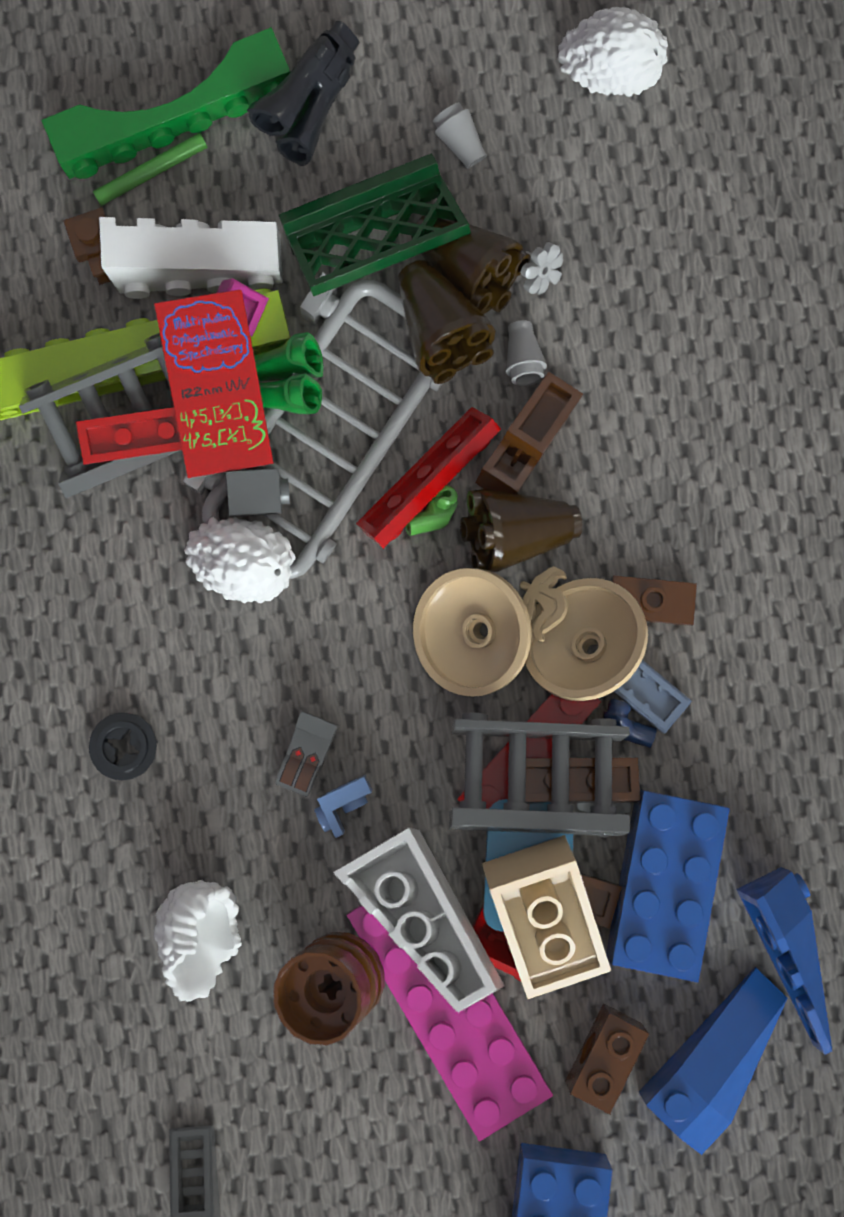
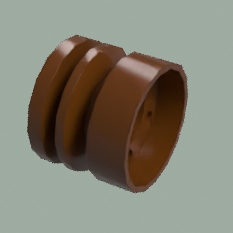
(328, 988)

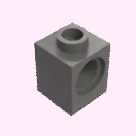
(256, 492)

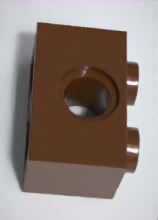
(606, 1058)

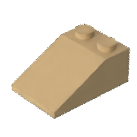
(546, 916)

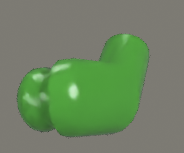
(436, 513)

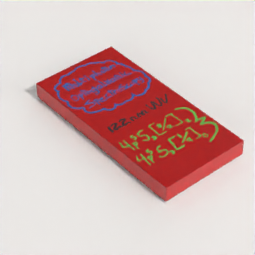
(214, 383)

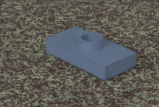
(653, 697)

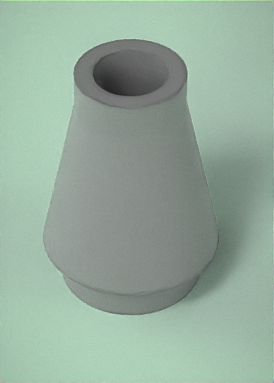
(459, 134)
(524, 355)

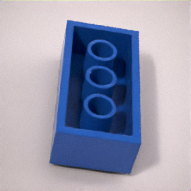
(667, 885)
(561, 1183)

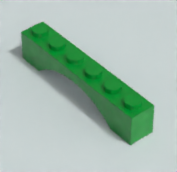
(94, 137)

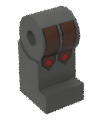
(306, 753)

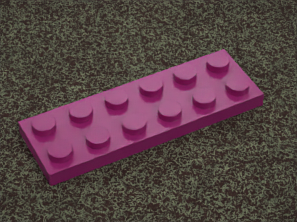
(471, 1049)

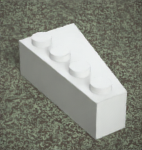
(189, 255)
(420, 911)

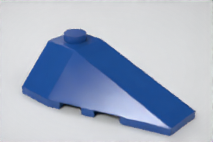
(788, 934)
(711, 1071)

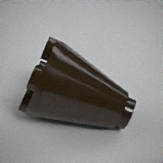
(479, 265)
(442, 323)
(515, 527)

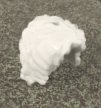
(614, 52)
(240, 559)
(195, 935)

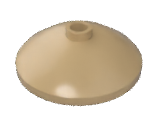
(599, 615)
(450, 636)

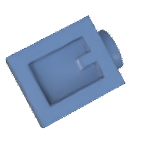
(348, 796)

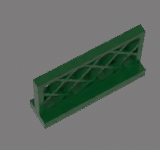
(366, 208)

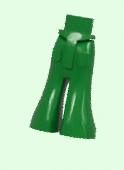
(294, 367)

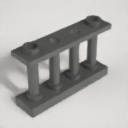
(42, 395)
(559, 814)

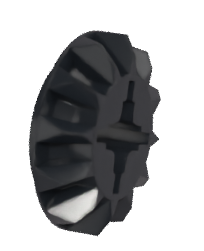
(105, 754)

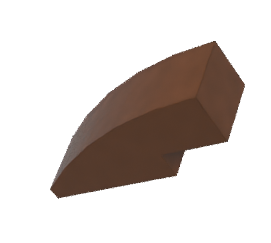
(529, 436)

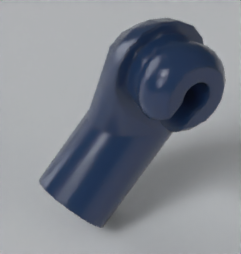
(638, 732)

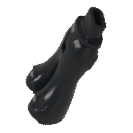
(305, 96)

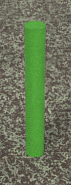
(150, 169)

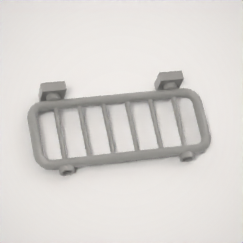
(336, 312)

